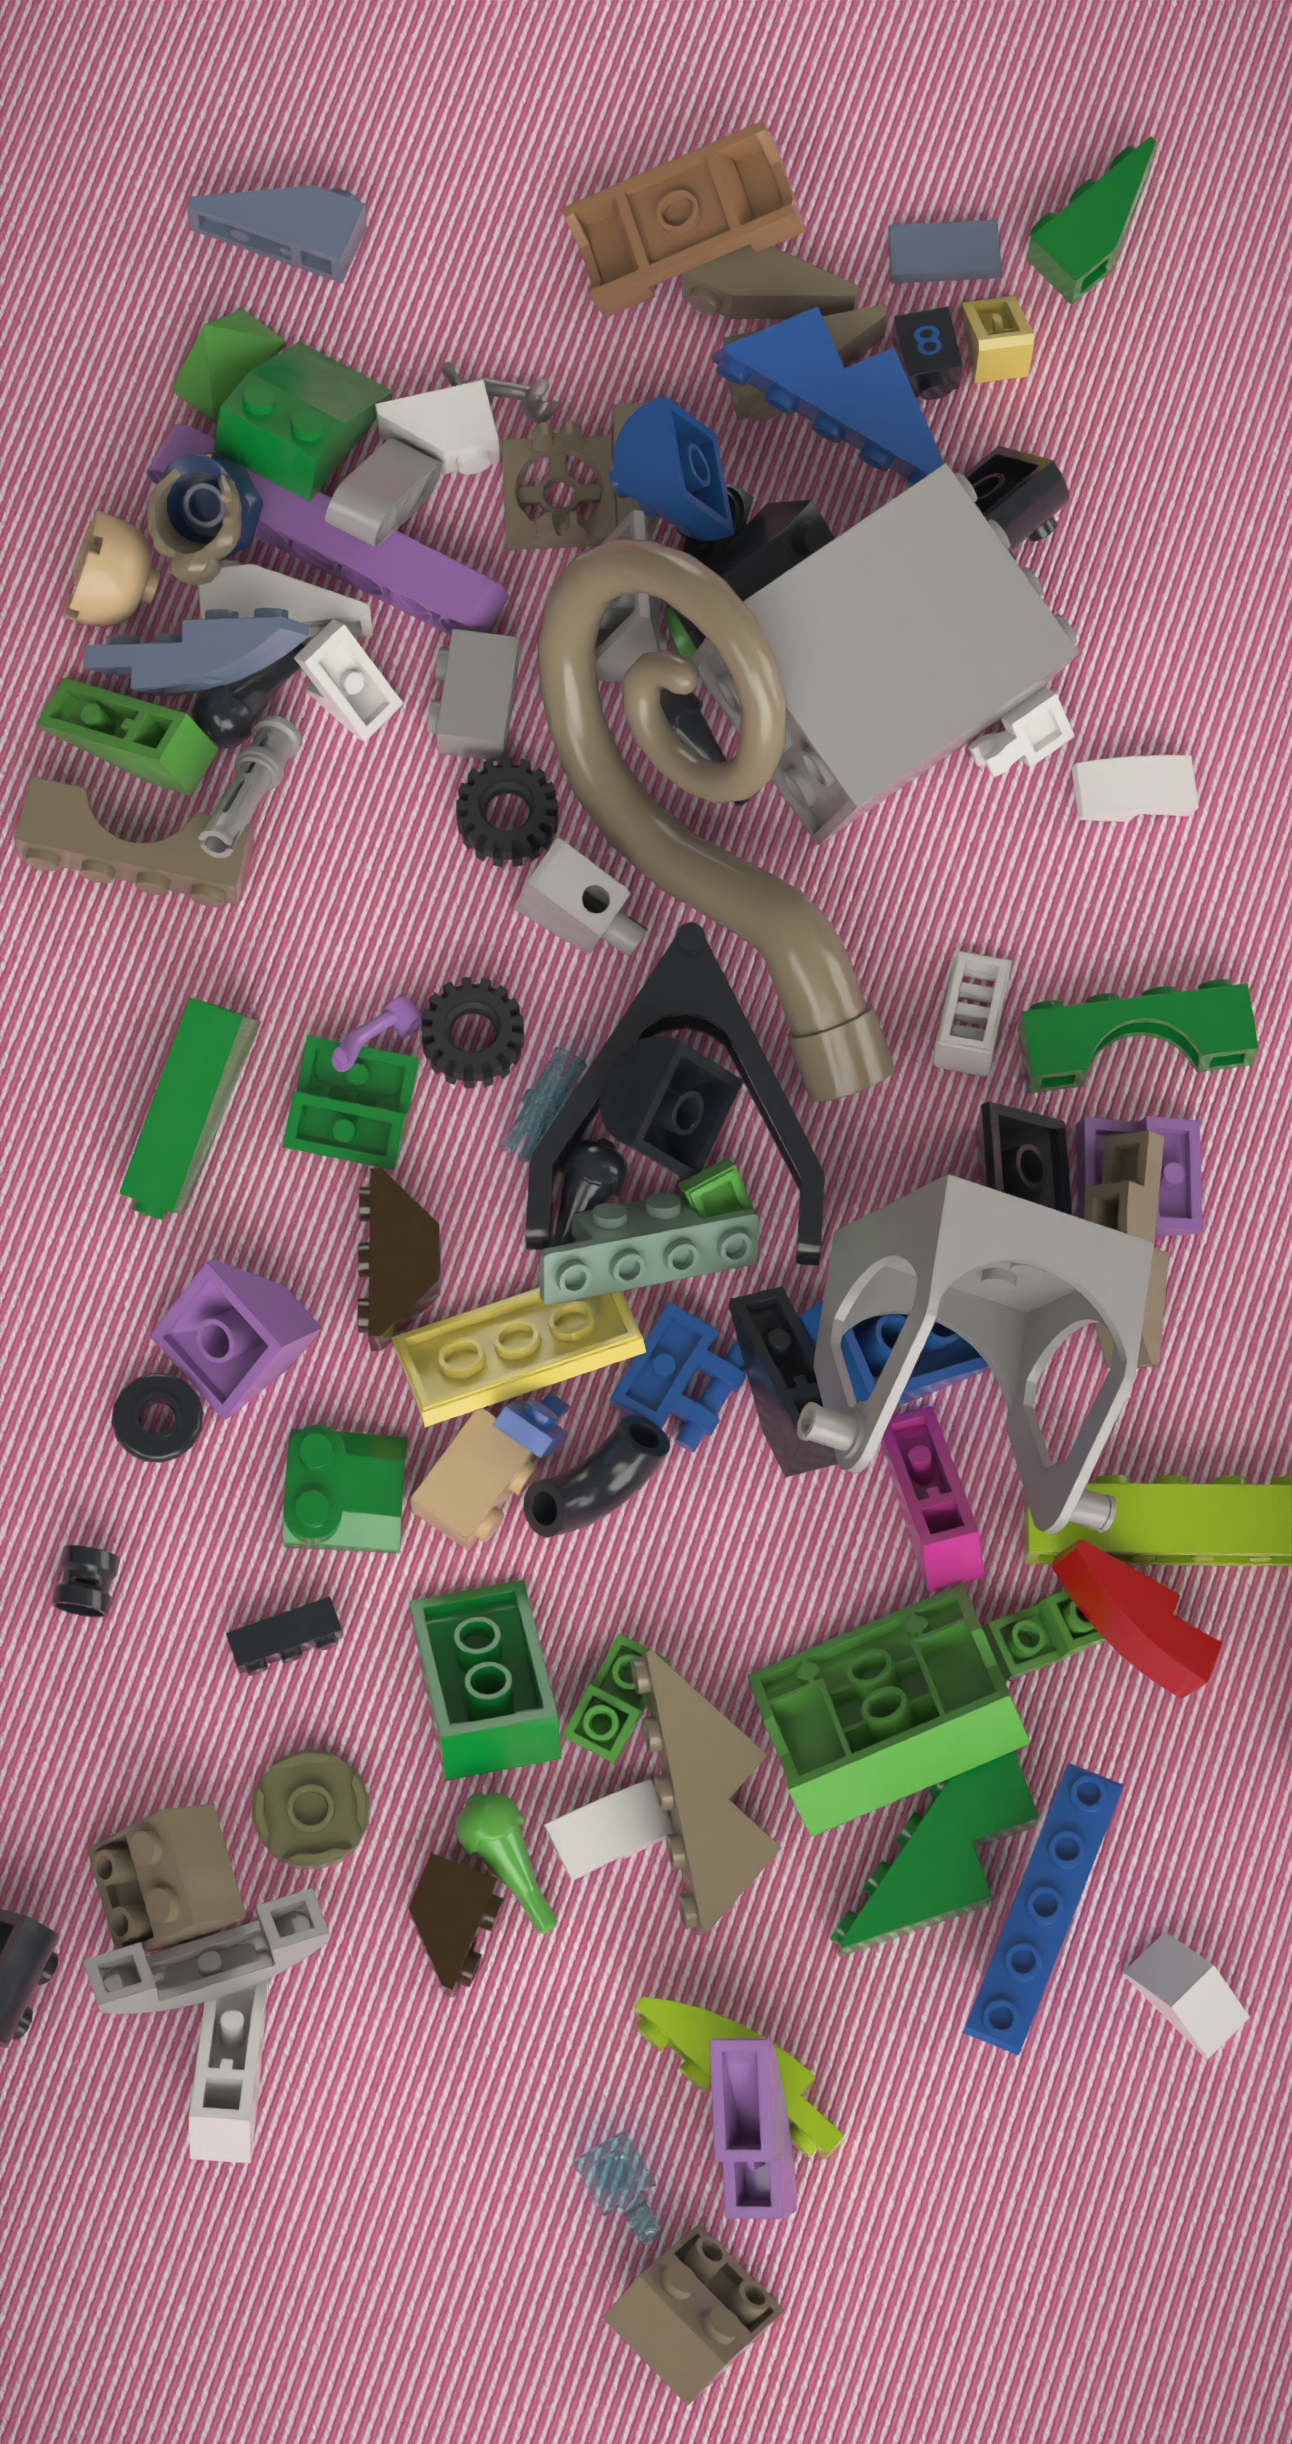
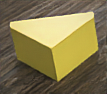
(997, 339)

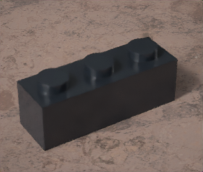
(285, 1636)

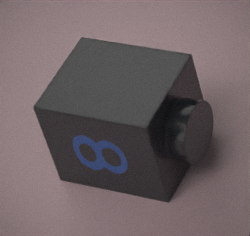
(928, 352)

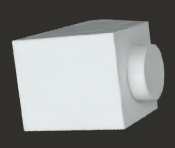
(445, 424)

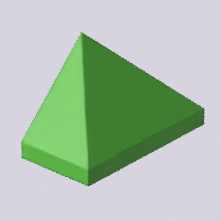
(221, 360)

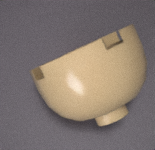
(110, 573)

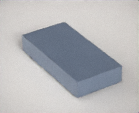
(944, 251)

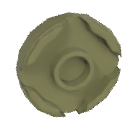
(311, 1810)

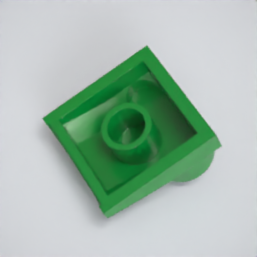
(343, 1490)

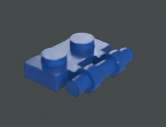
(659, 1377)

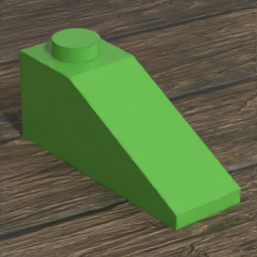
(130, 734)

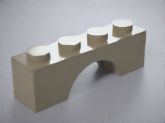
(62, 832)

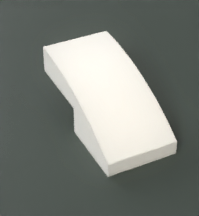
(1133, 786)
(609, 1829)

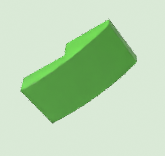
(1040, 1636)
(610, 1704)

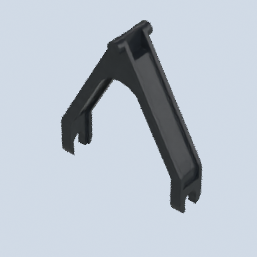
(693, 995)

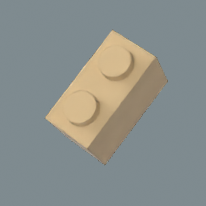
(474, 1481)

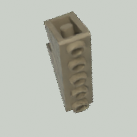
(701, 1767)

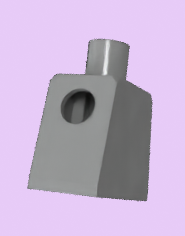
(564, 887)

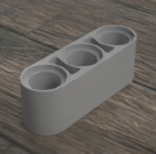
(383, 492)

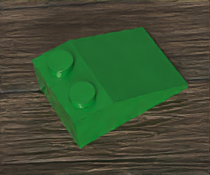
(297, 418)
(485, 1680)

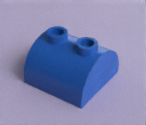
(673, 470)

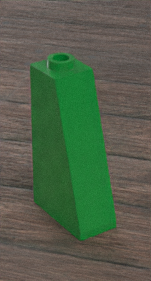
(188, 1106)

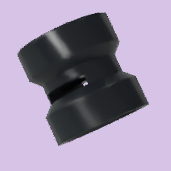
(85, 1581)

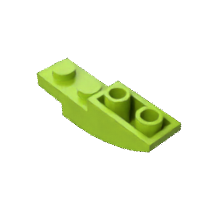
(688, 2034)

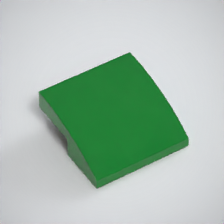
(352, 1112)

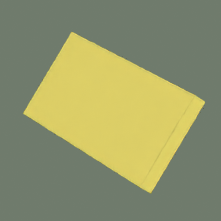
(512, 1350)

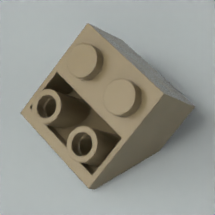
(166, 1879)
(692, 2313)

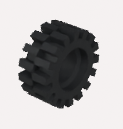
(501, 780)
(466, 1000)

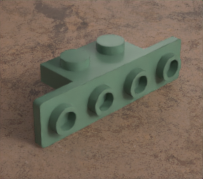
(645, 1246)

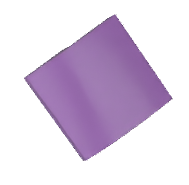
(1180, 1179)

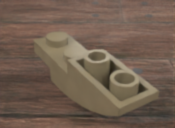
(1129, 1204)

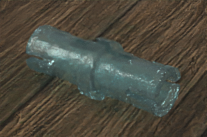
(543, 1104)

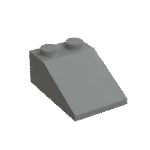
(630, 621)

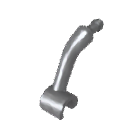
(532, 405)

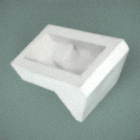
(347, 681)

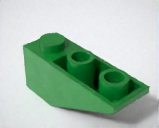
(1086, 236)

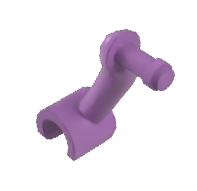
(398, 1013)

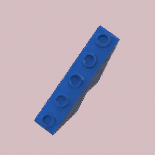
(860, 404)
(1043, 1909)

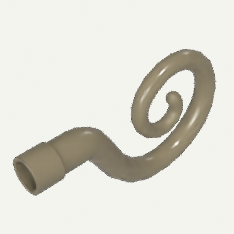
(829, 1022)

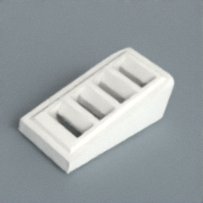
(966, 1047)

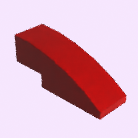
(1137, 1618)

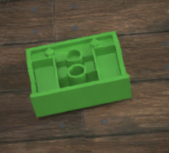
(887, 1710)

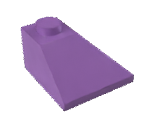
(234, 1334)

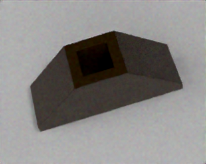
(398, 1259)

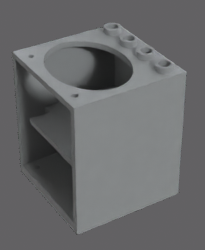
(896, 649)

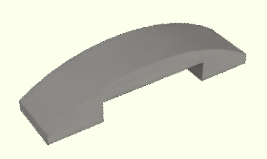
(210, 1966)

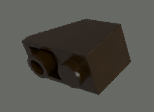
(449, 1915)

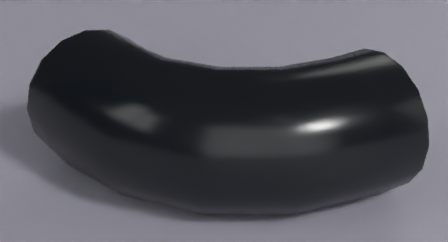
(599, 1482)

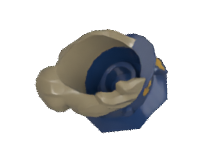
(202, 514)

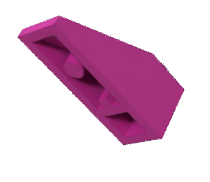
(932, 1500)

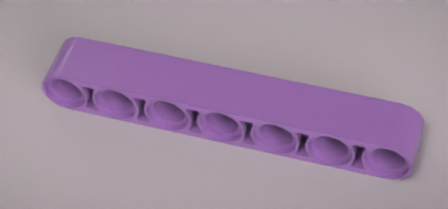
(395, 572)

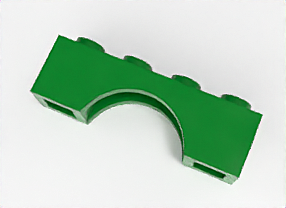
(1205, 1024)

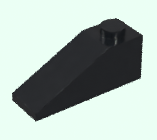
(766, 549)
(780, 1376)

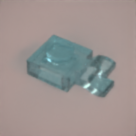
(617, 2180)

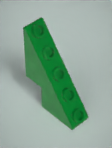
(938, 1867)

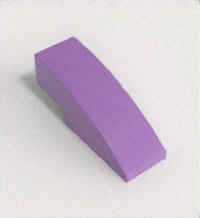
(751, 2129)

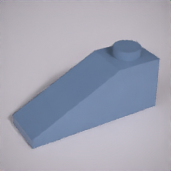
(291, 225)

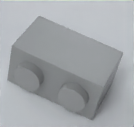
(476, 694)

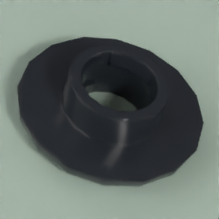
(152, 1390)

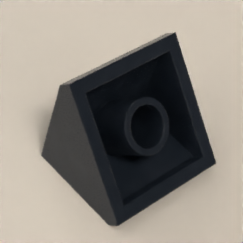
(1024, 1155)

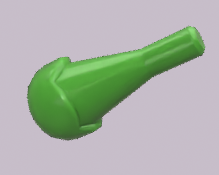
(493, 1832)

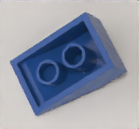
(868, 1345)

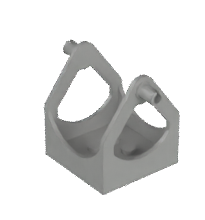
(1012, 1287)

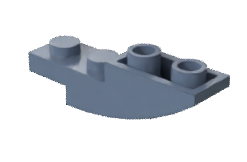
(204, 656)

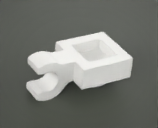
(1031, 734)

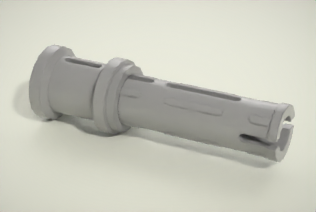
(257, 771)

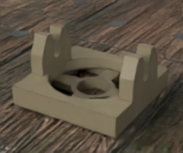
(564, 525)

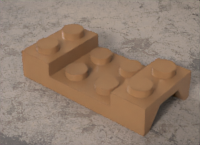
(683, 216)

